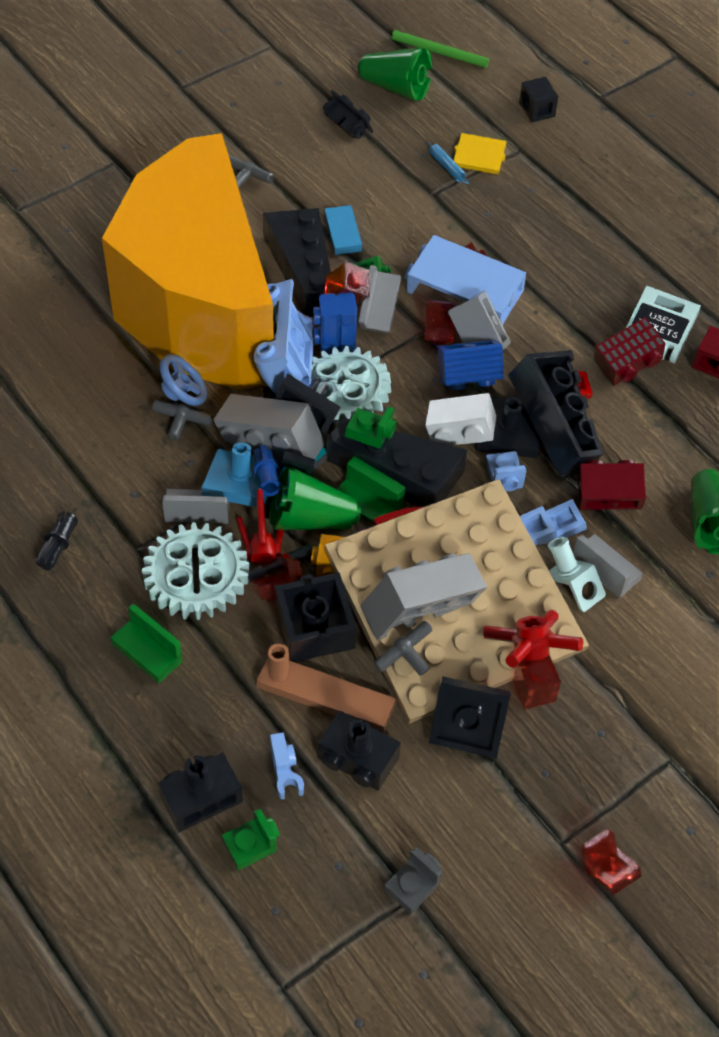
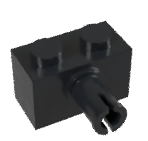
(358, 751)
(200, 790)

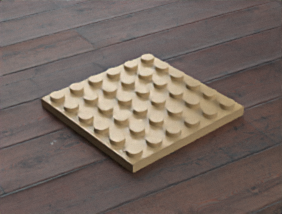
(509, 563)

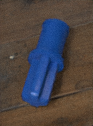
(266, 471)

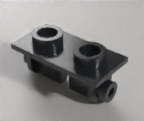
(355, 120)

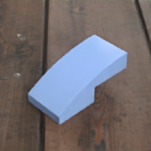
(554, 523)

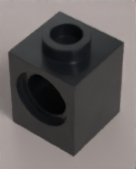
(538, 99)

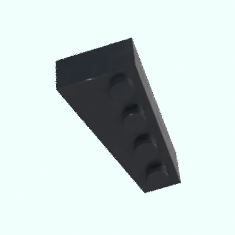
(301, 251)
(557, 409)
(419, 464)

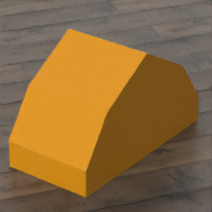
(189, 266)

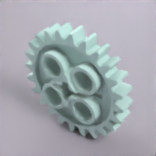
(353, 381)
(227, 568)

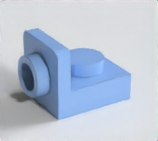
(507, 469)

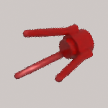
(262, 548)

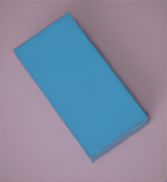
(343, 230)

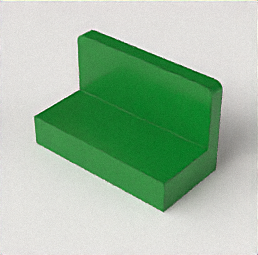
(372, 489)
(148, 645)

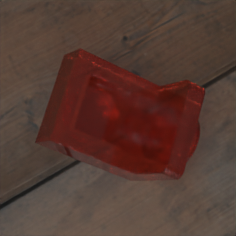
(438, 323)
(266, 586)
(608, 863)

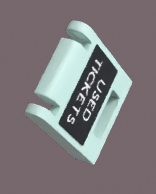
(669, 324)

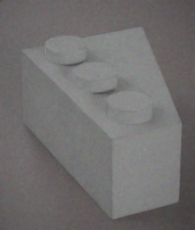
(271, 423)
(422, 591)

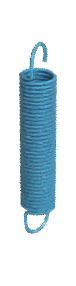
(447, 163)

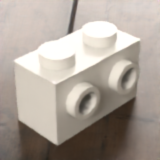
(461, 420)

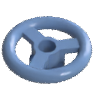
(179, 383)

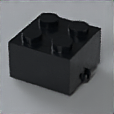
(315, 617)

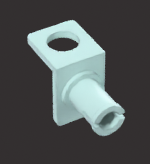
(574, 573)

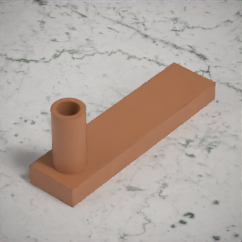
(323, 690)

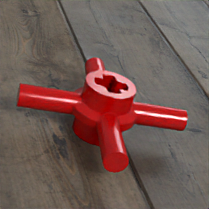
(532, 638)

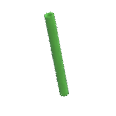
(440, 49)

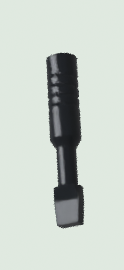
(299, 554)

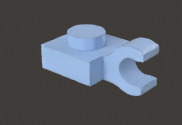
(283, 758)

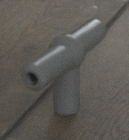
(247, 170)
(181, 414)
(404, 647)

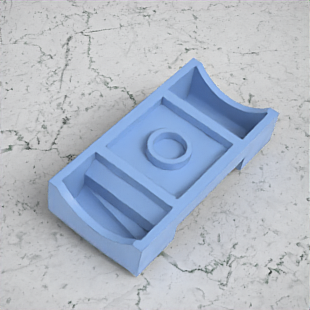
(292, 343)

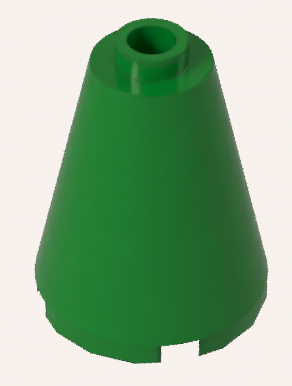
(398, 71)
(310, 504)
(705, 510)

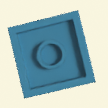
(233, 476)

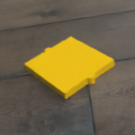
(480, 153)

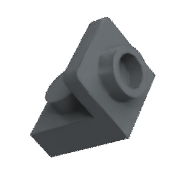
(415, 881)

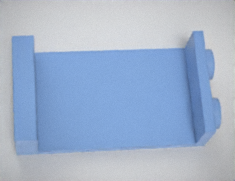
(465, 274)

